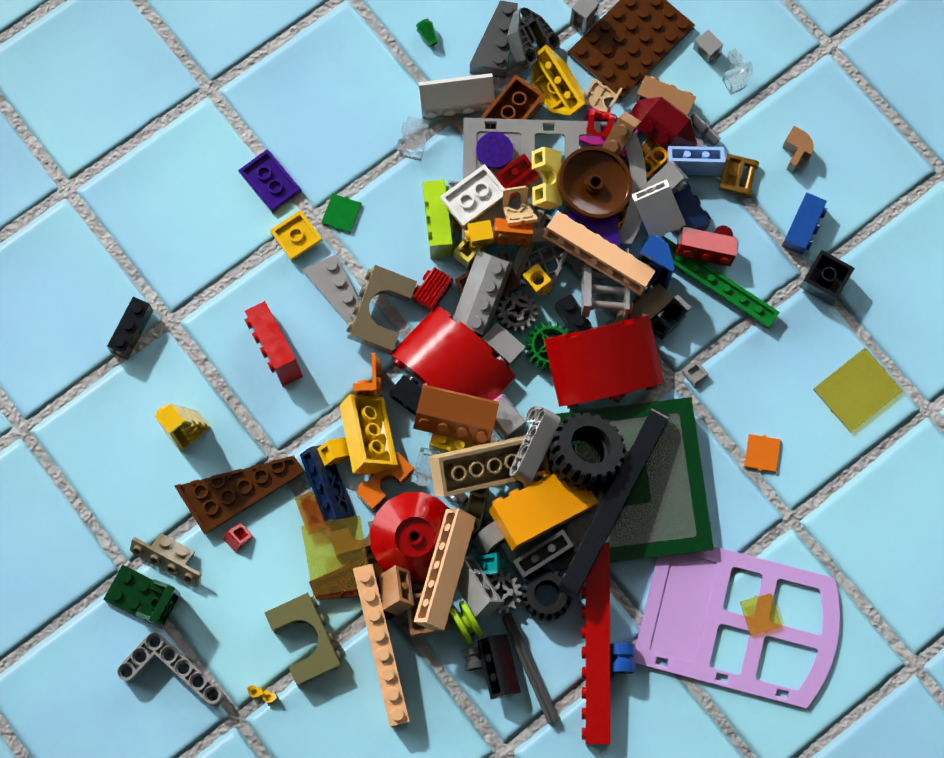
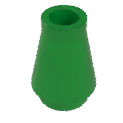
(427, 32)

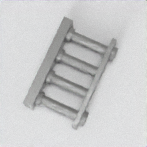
(589, 288)

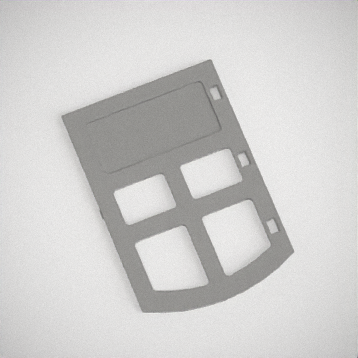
(522, 135)

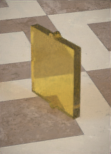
(760, 614)

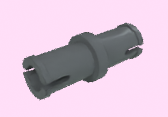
(704, 129)

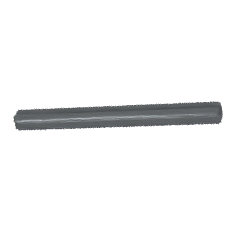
(529, 668)

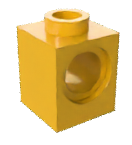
(479, 233)
(534, 273)
(334, 451)

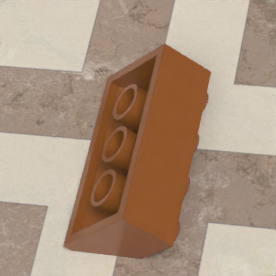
(456, 415)

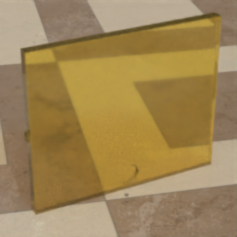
(857, 390)
(333, 552)

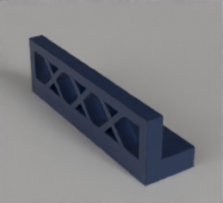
(322, 486)

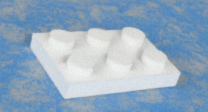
(473, 195)

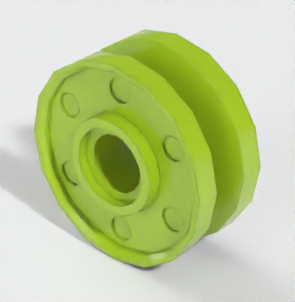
(465, 623)

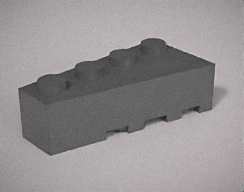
(494, 50)

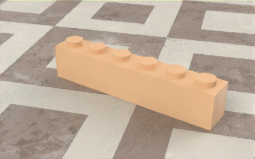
(599, 253)
(445, 569)

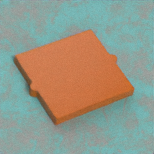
(762, 453)

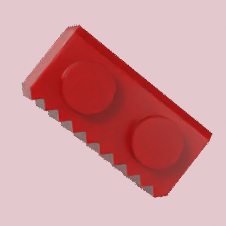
(432, 289)

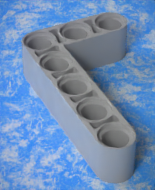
(174, 664)

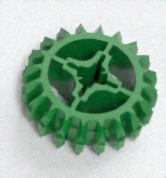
(541, 333)

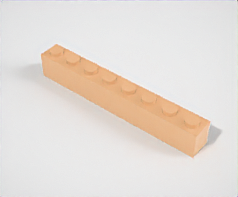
(381, 645)

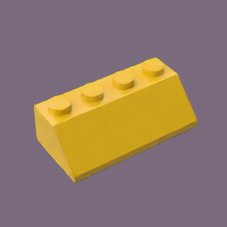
(368, 434)

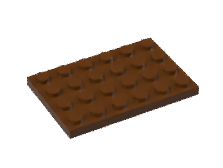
(630, 42)

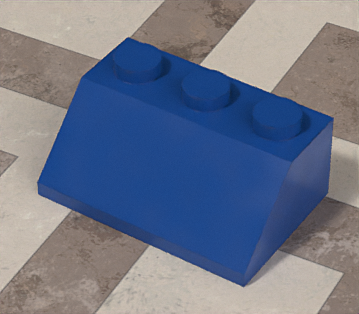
(658, 256)

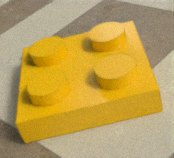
(296, 235)

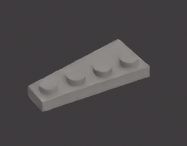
(334, 284)

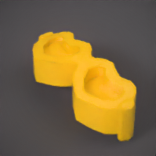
(267, 696)

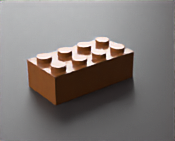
(515, 101)

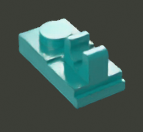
(491, 563)

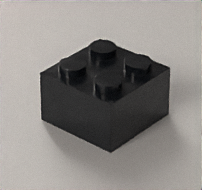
(827, 277)

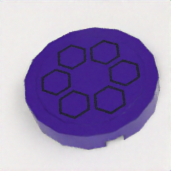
(494, 150)

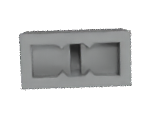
(584, 14)

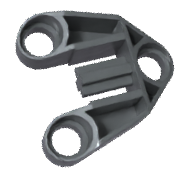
(525, 32)

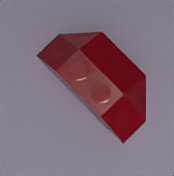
(664, 123)

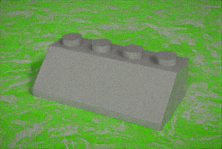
(482, 292)

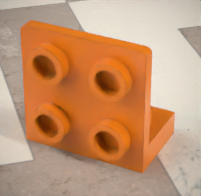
(519, 235)
(374, 388)

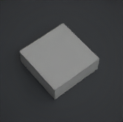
(695, 373)

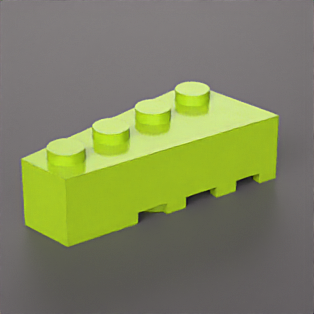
(437, 219)

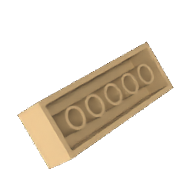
(477, 467)

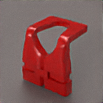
(590, 125)

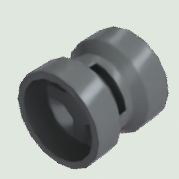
(473, 659)

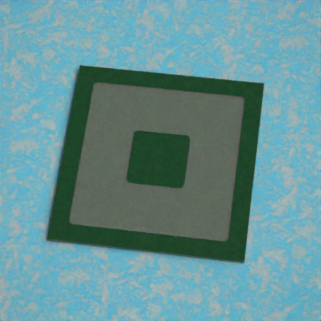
(669, 501)

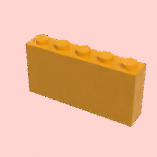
(539, 509)

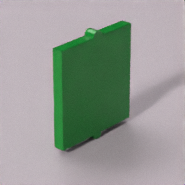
(341, 213)

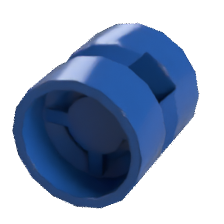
(622, 658)

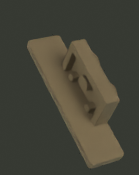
(169, 556)

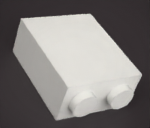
(659, 209)

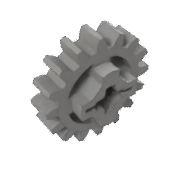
(510, 313)
(510, 593)

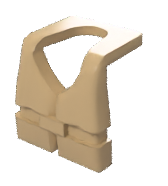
(597, 93)
(524, 214)

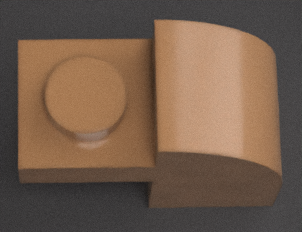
(800, 145)

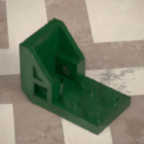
(142, 596)

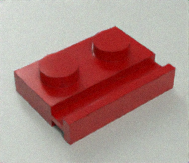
(517, 173)

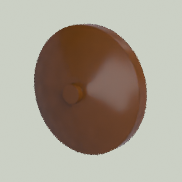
(594, 183)

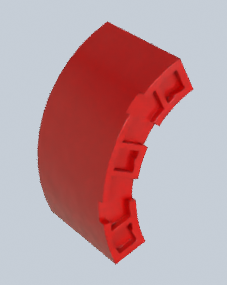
(452, 358)
(604, 361)

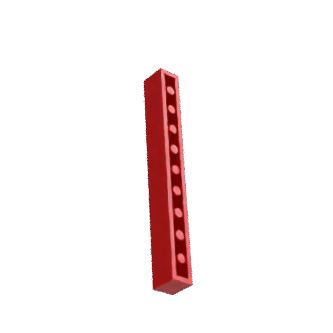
(596, 651)

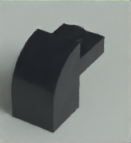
(671, 317)

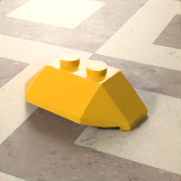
(557, 82)

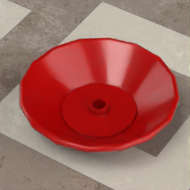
(393, 529)

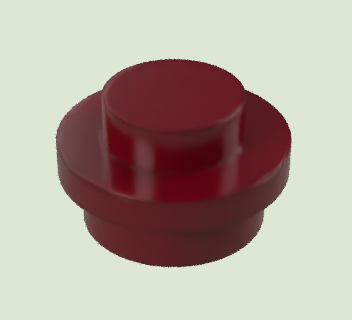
(724, 230)

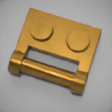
(732, 175)

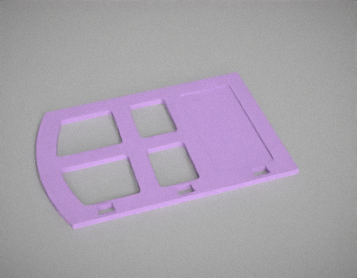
(687, 608)

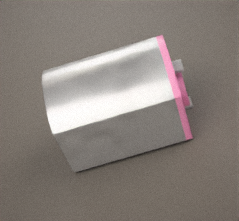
(508, 418)

